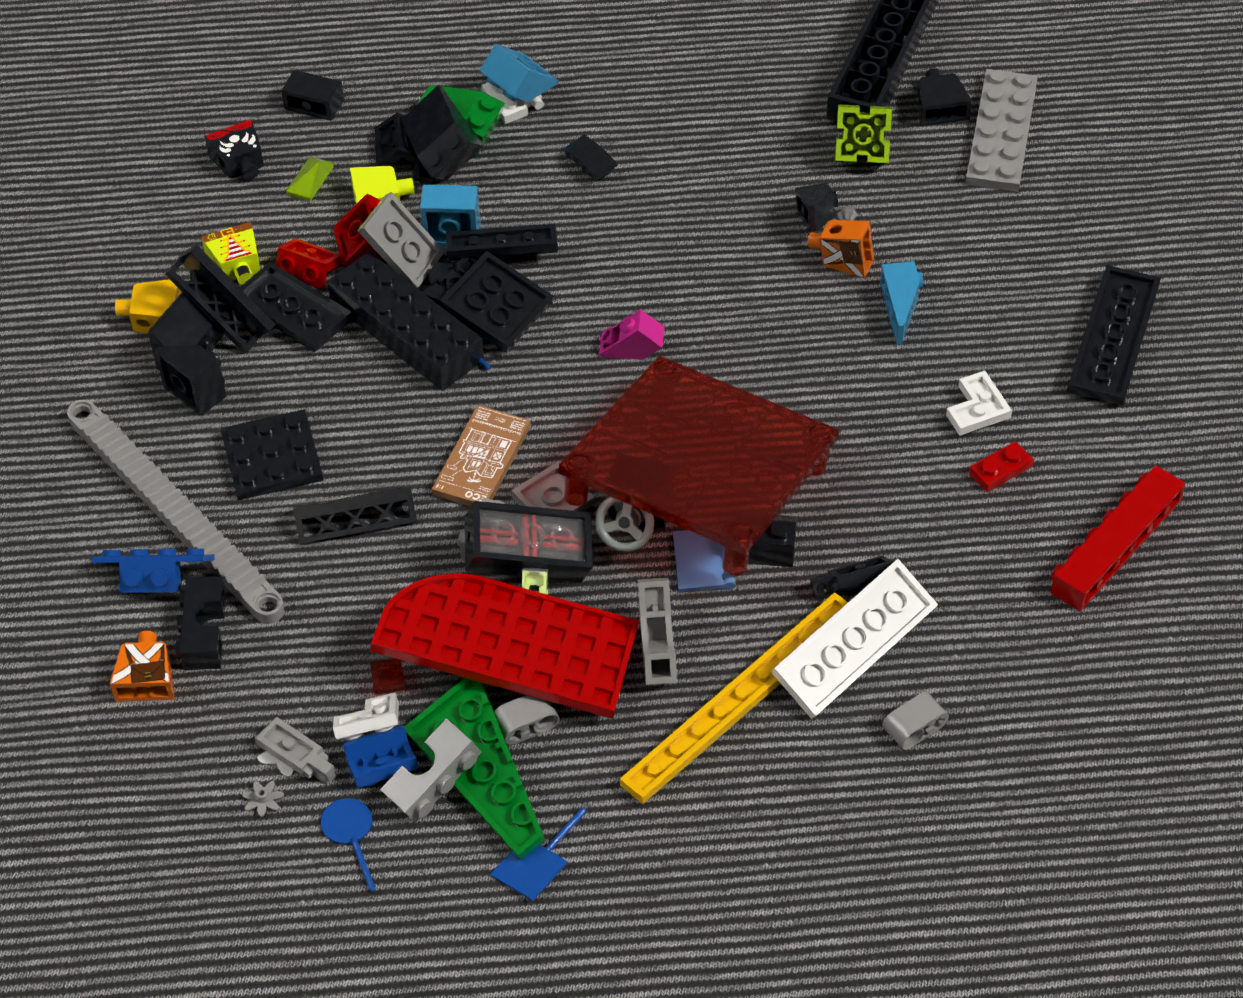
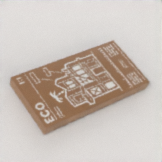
(481, 456)

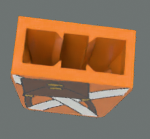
(845, 246)
(143, 671)

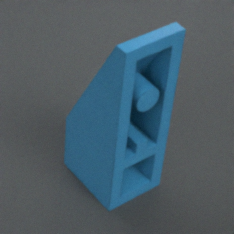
(900, 291)

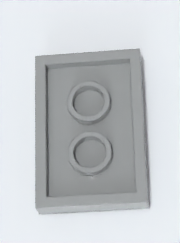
(401, 240)

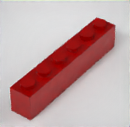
(1116, 538)

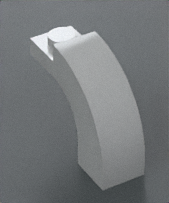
(656, 631)

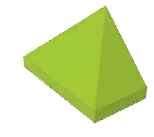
(310, 178)

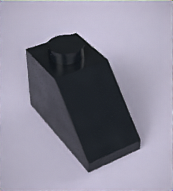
(816, 205)

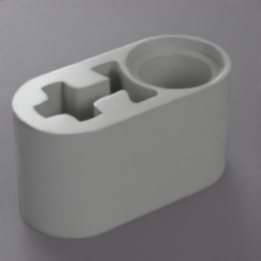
(525, 718)
(915, 720)

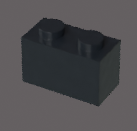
(312, 95)

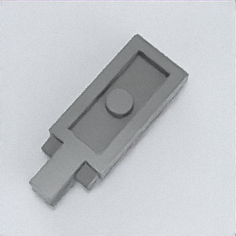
(295, 750)

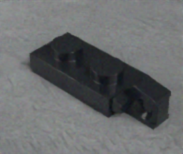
(848, 576)

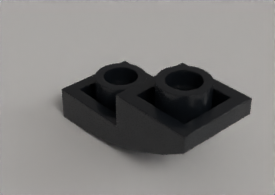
(591, 157)

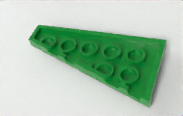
(493, 781)

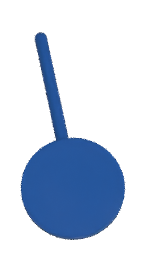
(347, 823)

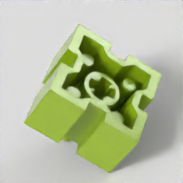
(863, 133)

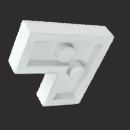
(983, 407)
(379, 715)

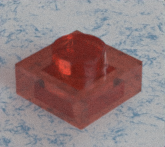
(387, 676)

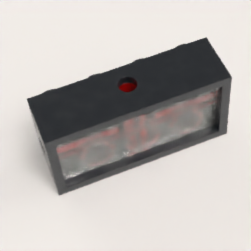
(519, 537)

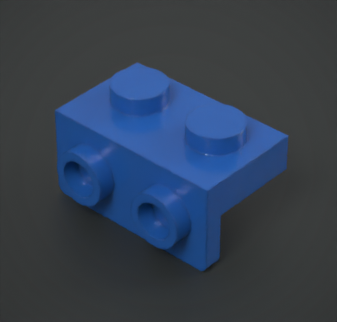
(379, 756)

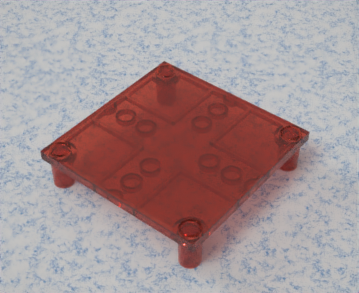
(699, 456)

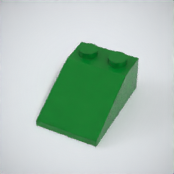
(477, 108)

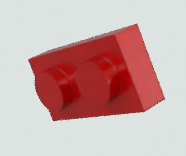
(1001, 466)

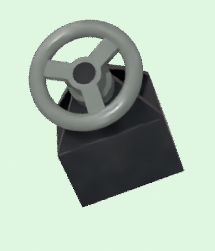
(626, 519)

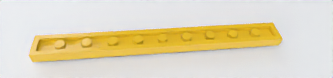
(721, 711)

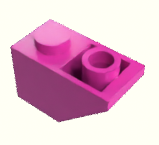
(632, 338)

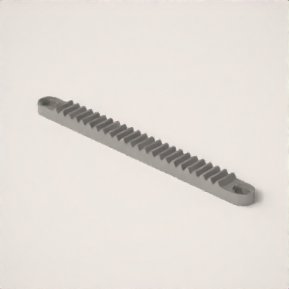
(175, 510)

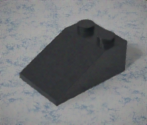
(440, 135)

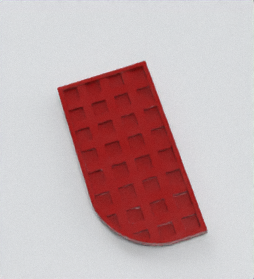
(510, 639)

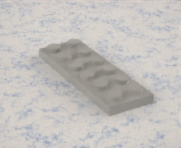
(1001, 130)

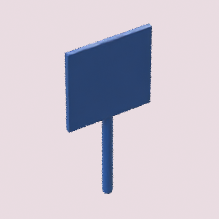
(536, 869)

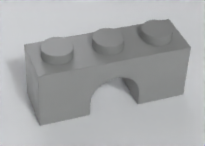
(418, 793)

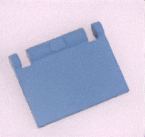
(699, 563)

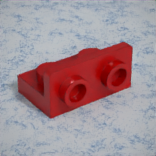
(307, 261)

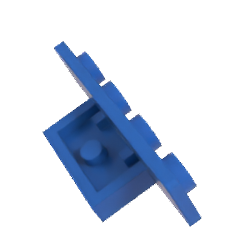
(151, 572)

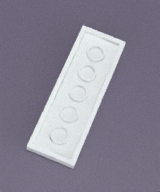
(854, 638)

